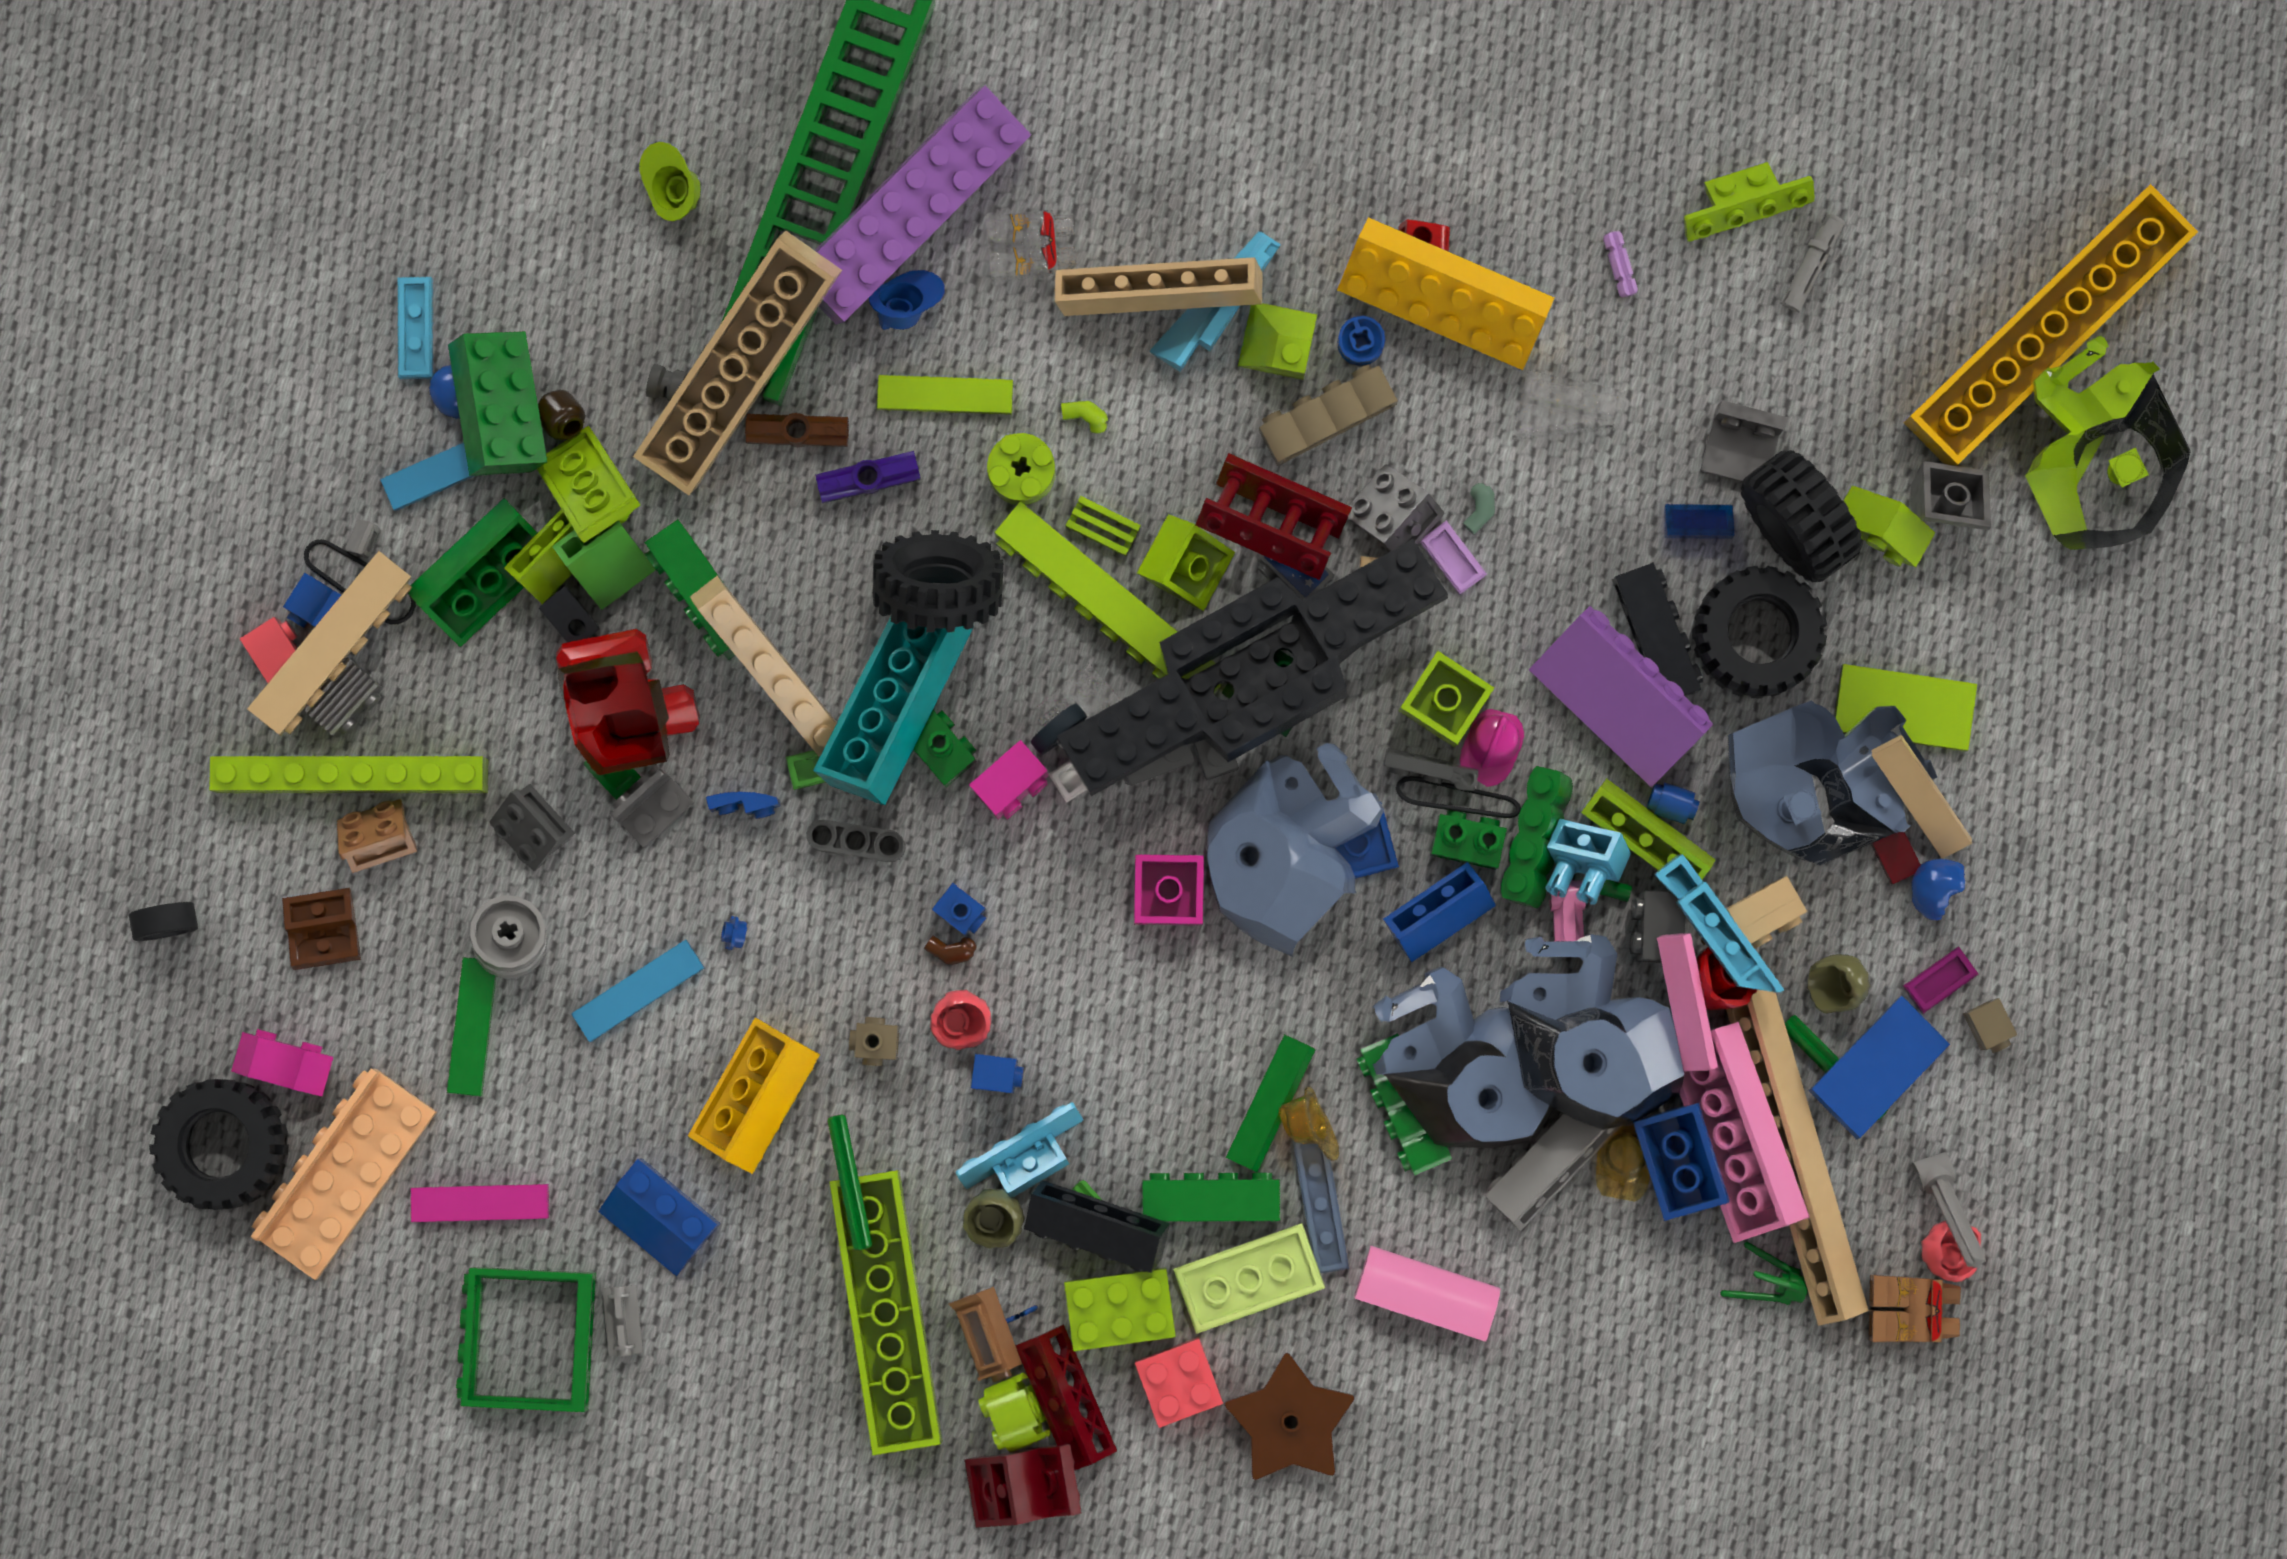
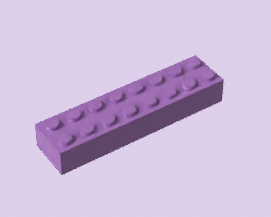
(918, 199)

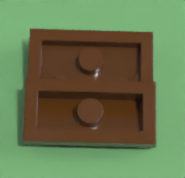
(321, 929)

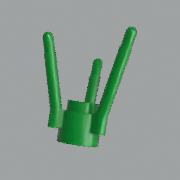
(1789, 1284)

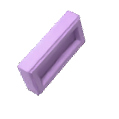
(1452, 557)

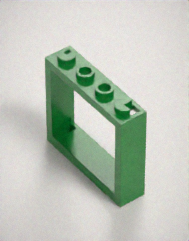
(469, 1350)

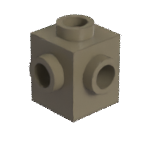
(887, 1046)

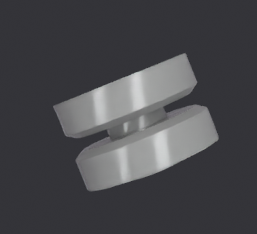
(494, 950)

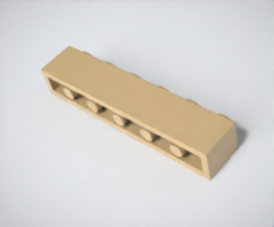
(1158, 286)
(329, 644)
(765, 663)

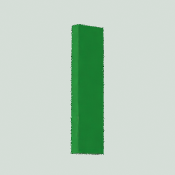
(471, 1029)
(1274, 1091)

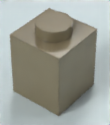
(1990, 1025)

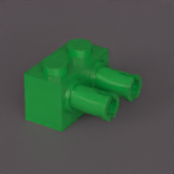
(1468, 840)

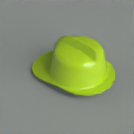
(668, 181)

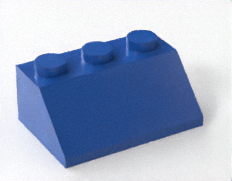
(1681, 1161)
(658, 1216)

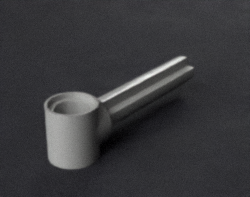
(1937, 1179)

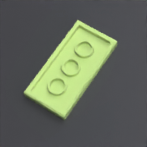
(1249, 1278)

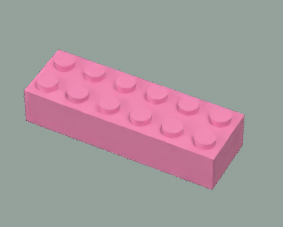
(1744, 1140)

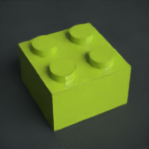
(1446, 699)

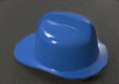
(905, 298)

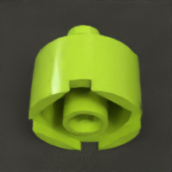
(1011, 452)
(1013, 1413)

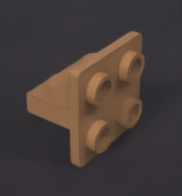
(374, 836)

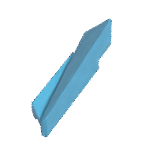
(1206, 325)

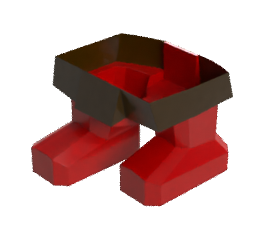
(610, 695)

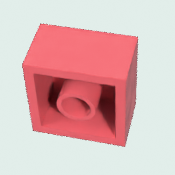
(1178, 1382)

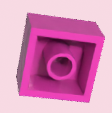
(1010, 780)
(1169, 890)

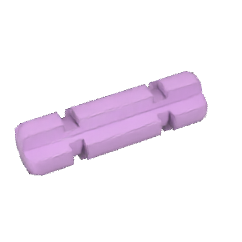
(1620, 264)

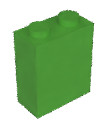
(606, 563)

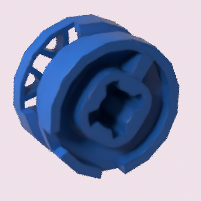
(1361, 340)

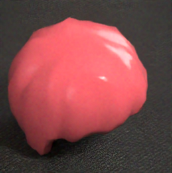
(960, 1020)
(1944, 1256)

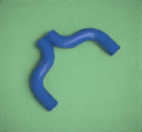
(1022, 1314)

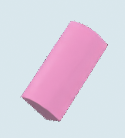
(1427, 1293)

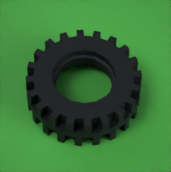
(911, 565)

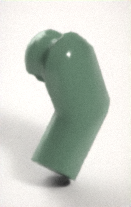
(1484, 508)

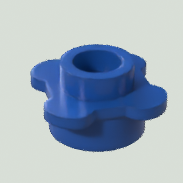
(734, 933)

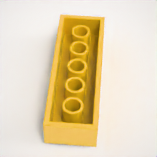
(1445, 293)

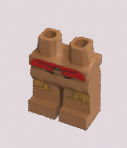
(1922, 1309)

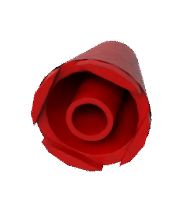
(1718, 987)

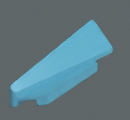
(1716, 926)

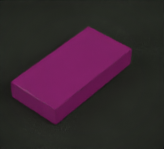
(1940, 980)

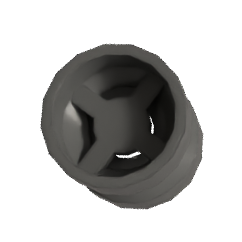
(663, 382)

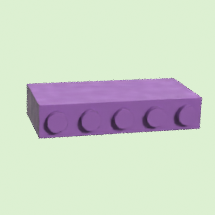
(1621, 696)

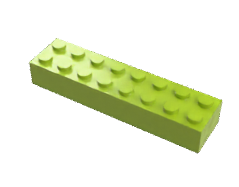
(888, 1320)

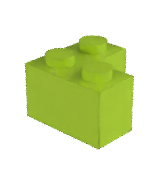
(1889, 526)

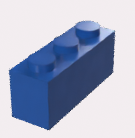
(1439, 912)

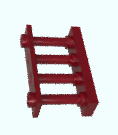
(1281, 496)

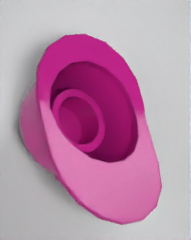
(1492, 746)

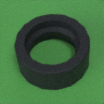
(163, 921)

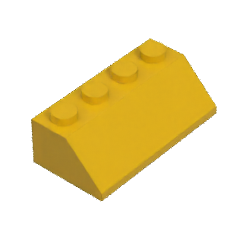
(753, 1095)

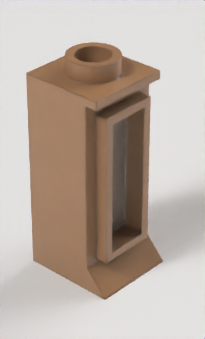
(987, 1334)

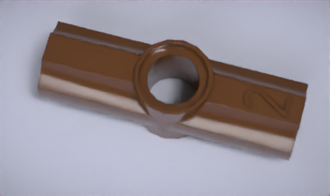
(774, 429)

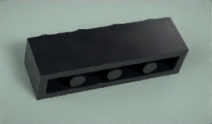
(1654, 625)
(1096, 1226)

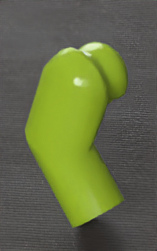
(1089, 412)

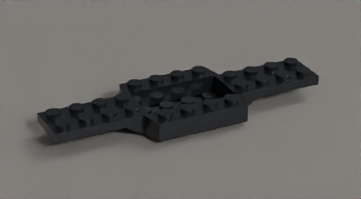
(1265, 696)

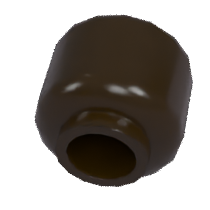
(561, 415)

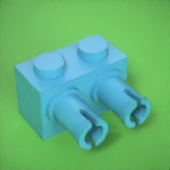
(1588, 851)

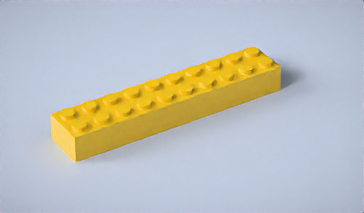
(2050, 326)

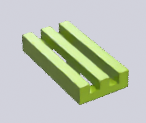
(1077, 513)

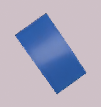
(754, 803)

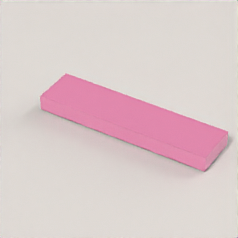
(1687, 1002)

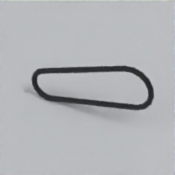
(337, 585)
(1456, 808)

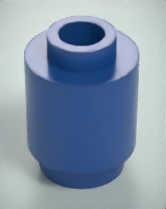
(1673, 802)

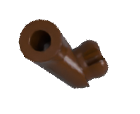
(953, 953)

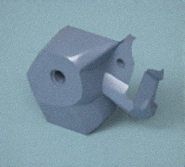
(1277, 846)

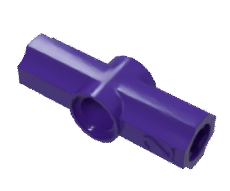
(845, 481)

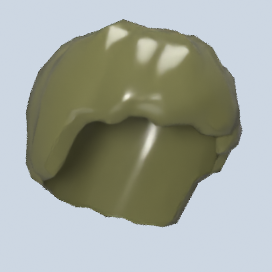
(1838, 983)
(993, 1219)

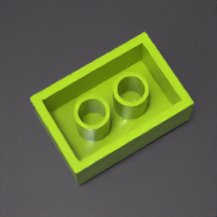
(1119, 1309)

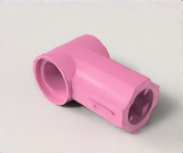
(1568, 914)

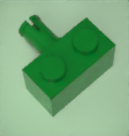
(942, 750)

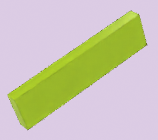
(945, 394)

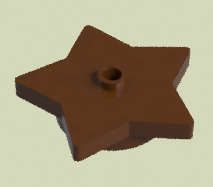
(1288, 1394)

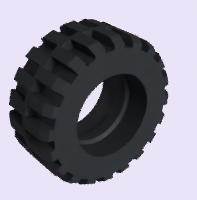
(1801, 516)
(1791, 599)
(173, 1139)

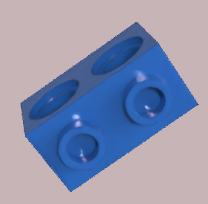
(996, 1073)

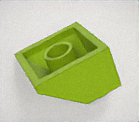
(1277, 340)

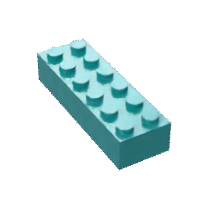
(889, 709)

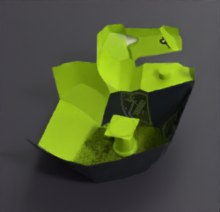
(2116, 402)

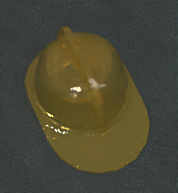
(1308, 1124)
(1622, 1166)

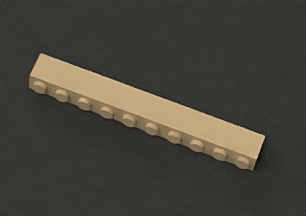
(1821, 1237)

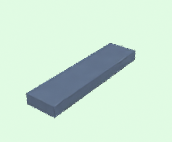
(1321, 1207)

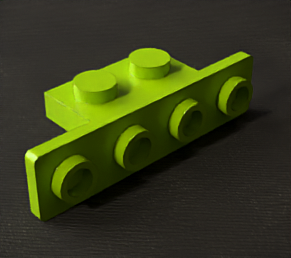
(1746, 198)

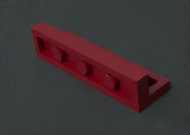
(1061, 1401)

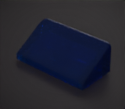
(1698, 521)

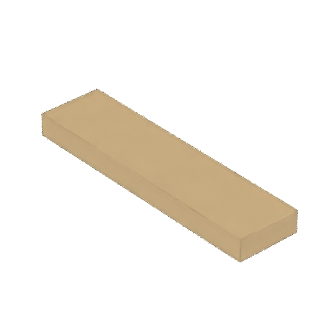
(1921, 796)

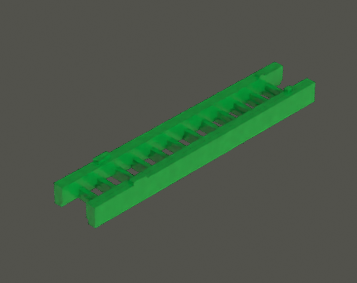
(811, 126)

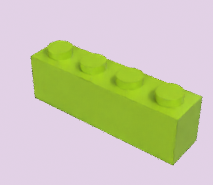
(538, 564)
(1643, 830)

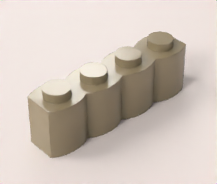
(1327, 415)

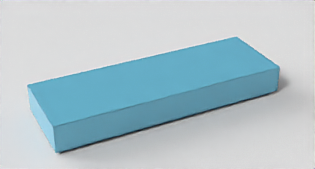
(415, 327)

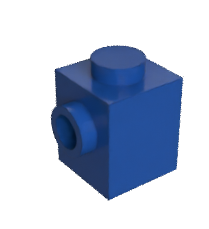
(960, 910)

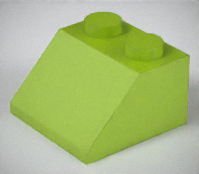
(1186, 562)

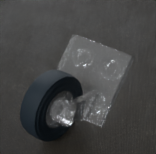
(1071, 704)

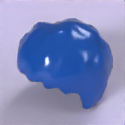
(1935, 884)

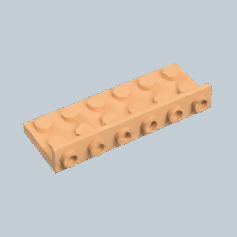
(342, 1172)

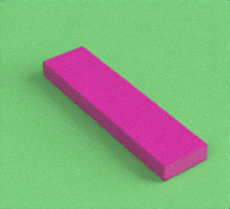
(480, 1203)

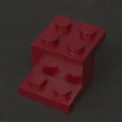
(1023, 1486)

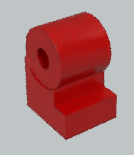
(1429, 232)

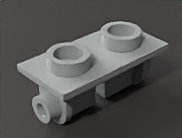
(622, 1320)

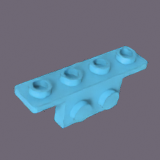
(1026, 1156)

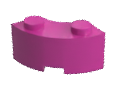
(282, 1063)

